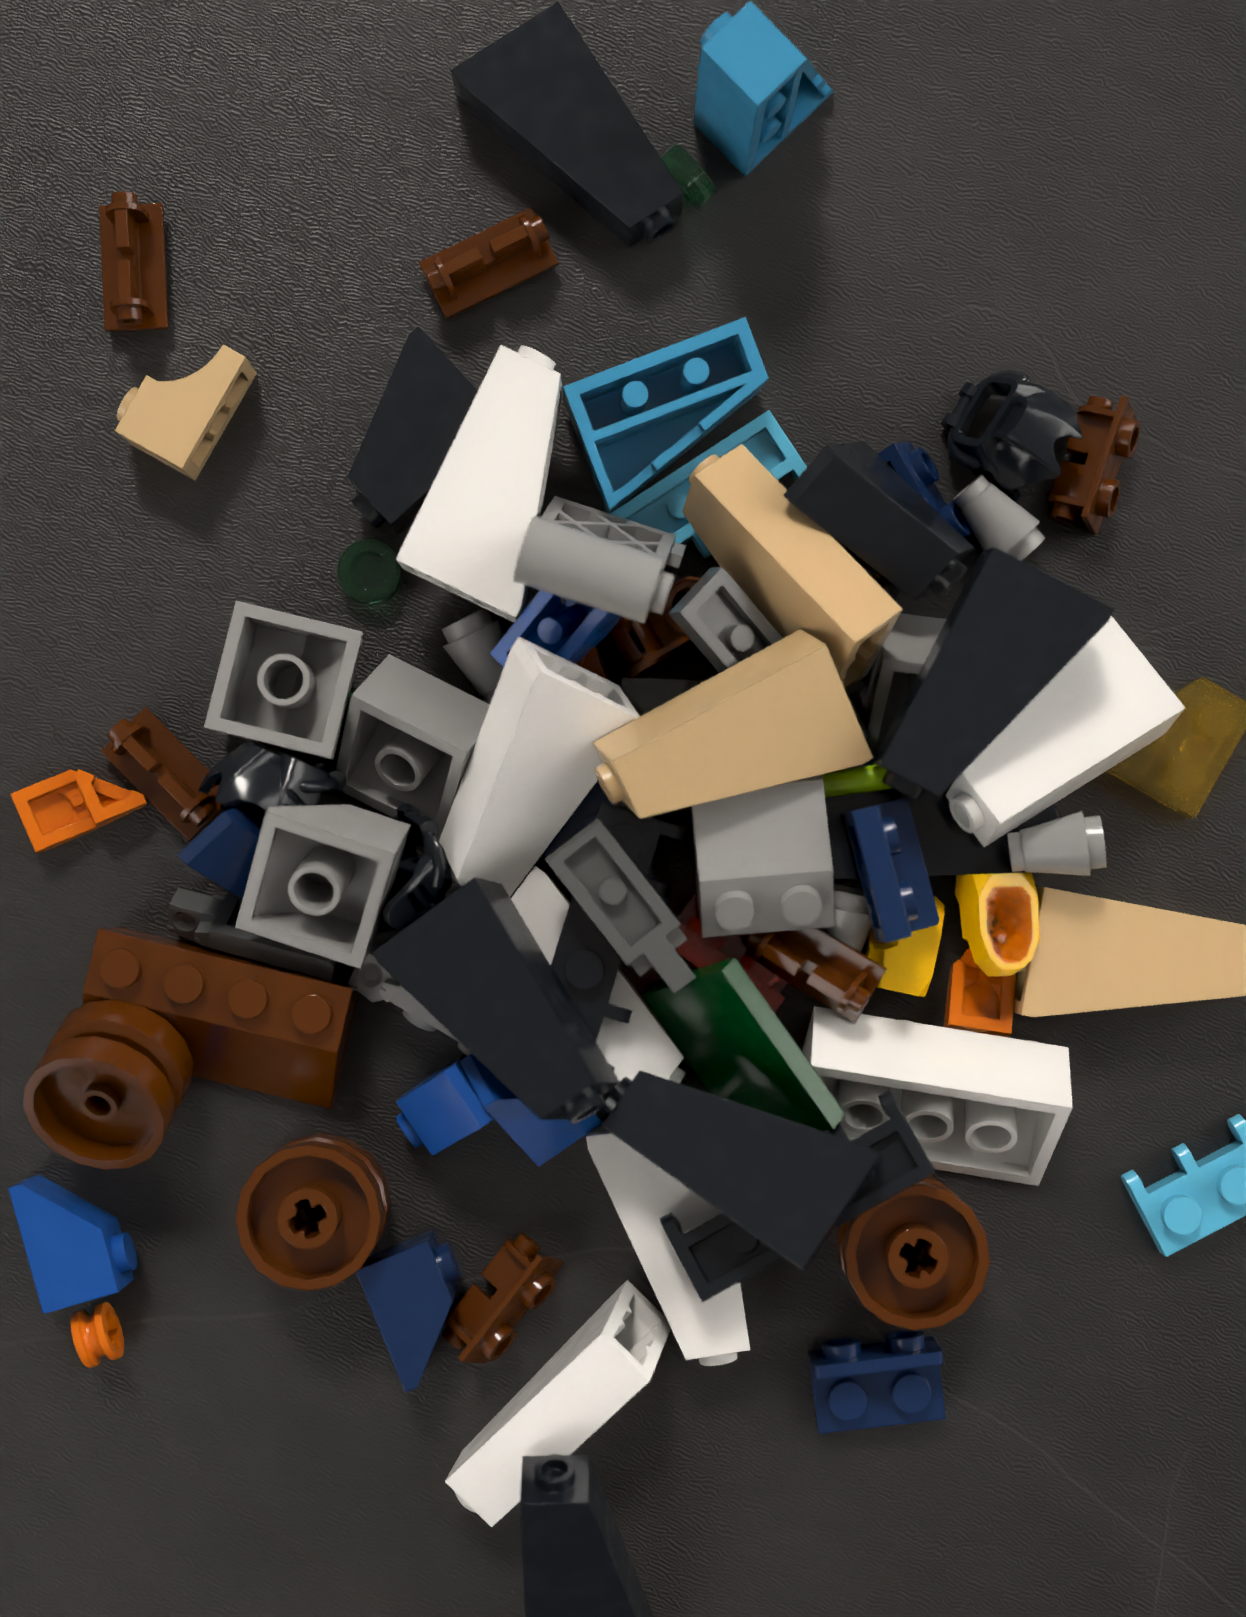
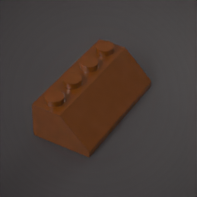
(238, 1015)

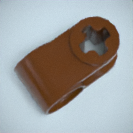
(658, 636)

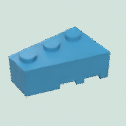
(752, 87)
(660, 406)

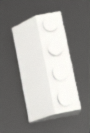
(969, 1096)

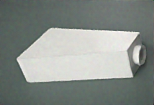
(490, 486)
(1074, 730)
(529, 764)
(626, 1046)
(641, 1197)
(563, 1401)

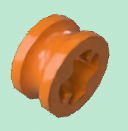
(97, 1335)

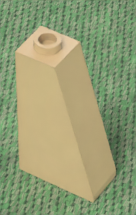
(788, 562)
(736, 733)
(1126, 956)

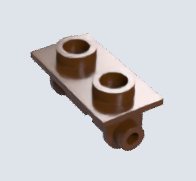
(489, 262)
(133, 264)
(1093, 487)
(162, 771)
(819, 967)
(488, 1321)

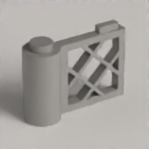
(598, 559)

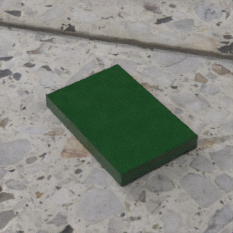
(742, 1045)

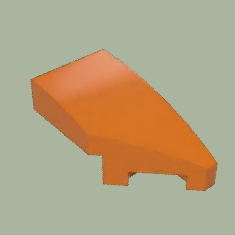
(71, 807)
(979, 1000)

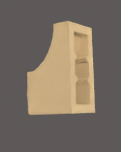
(185, 416)

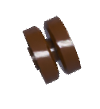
(108, 1085)
(291, 1242)
(933, 1281)

